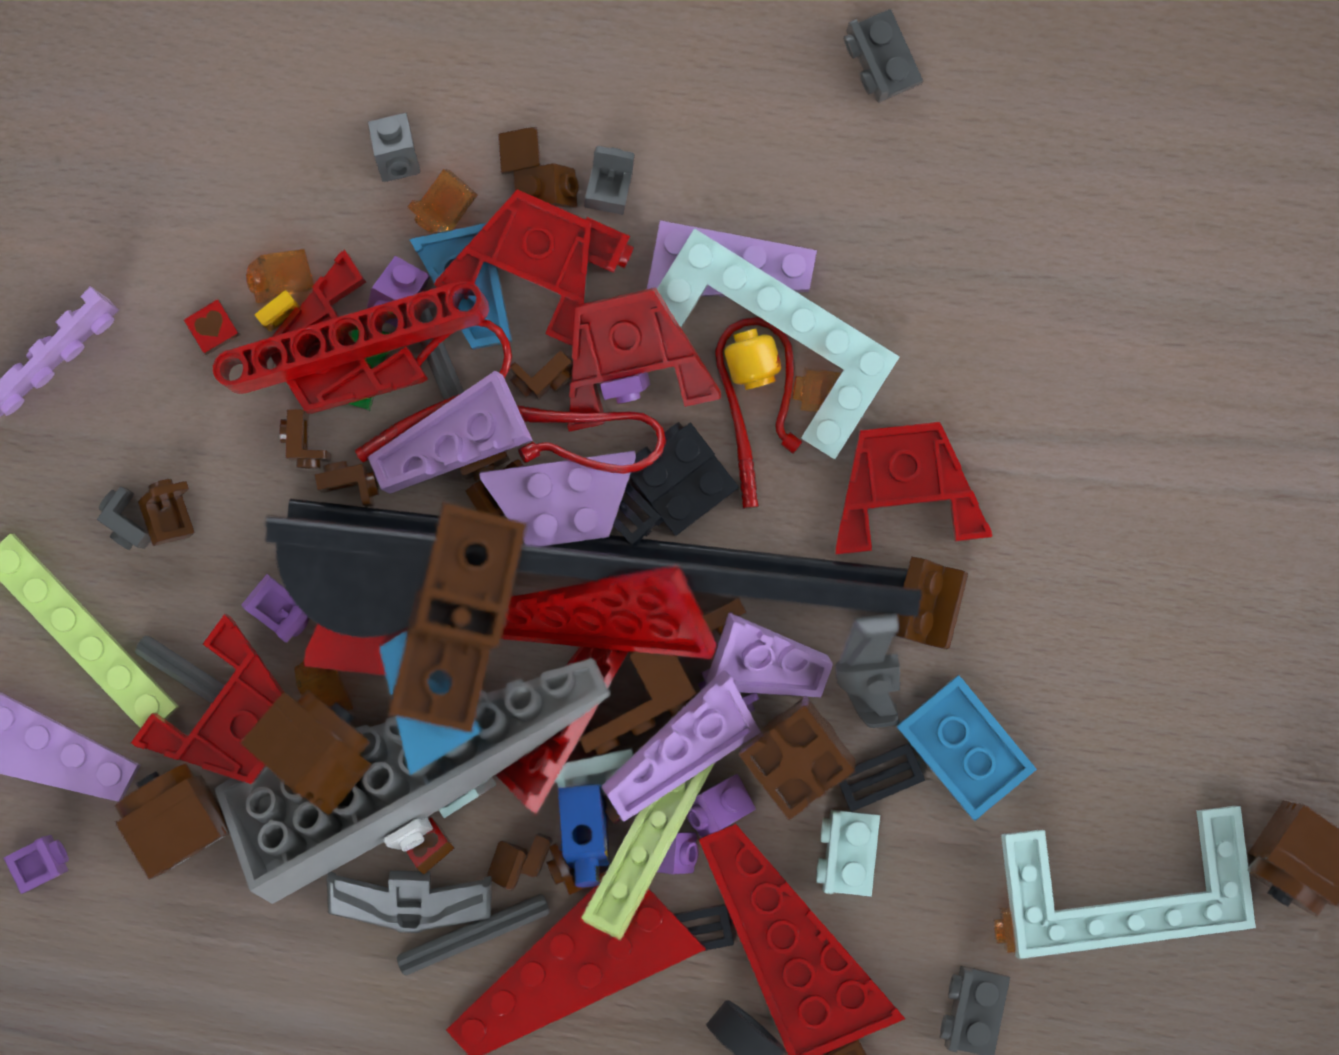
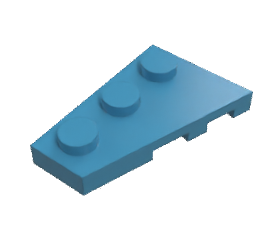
(438, 252)
(420, 740)

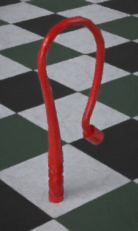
(538, 415)
(403, 425)
(744, 452)

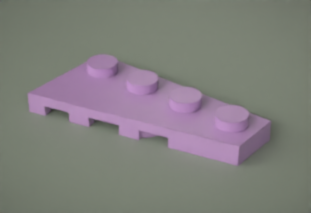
(783, 262)
(50, 351)
(457, 434)
(57, 756)

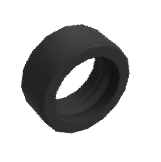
(742, 1032)

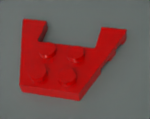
(537, 245)
(630, 338)
(352, 380)
(905, 469)
(231, 716)

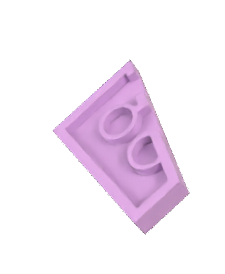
(768, 661)

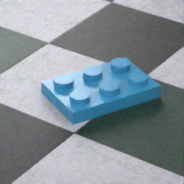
(966, 747)

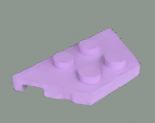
(560, 498)

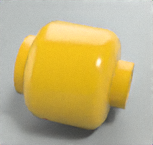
(752, 359)

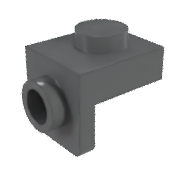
(394, 147)
(609, 180)
(124, 530)

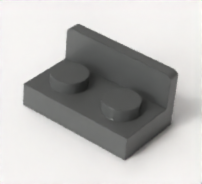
(883, 56)
(975, 1011)

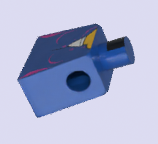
(581, 821)

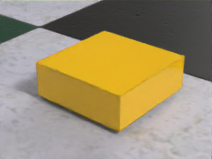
(276, 311)

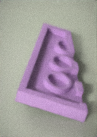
(689, 743)

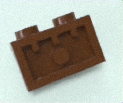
(939, 605)

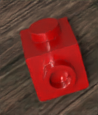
(608, 247)

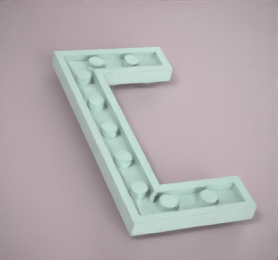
(861, 358)
(1219, 909)

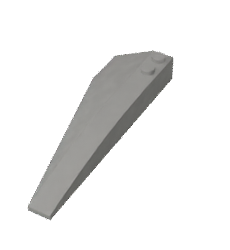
(292, 842)

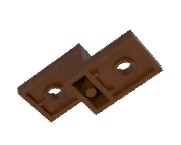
(457, 618)
(666, 685)

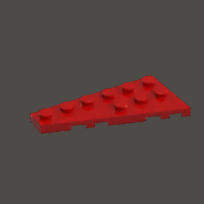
(623, 613)
(536, 772)
(573, 970)
(804, 972)

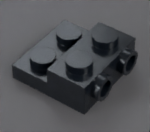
(684, 478)

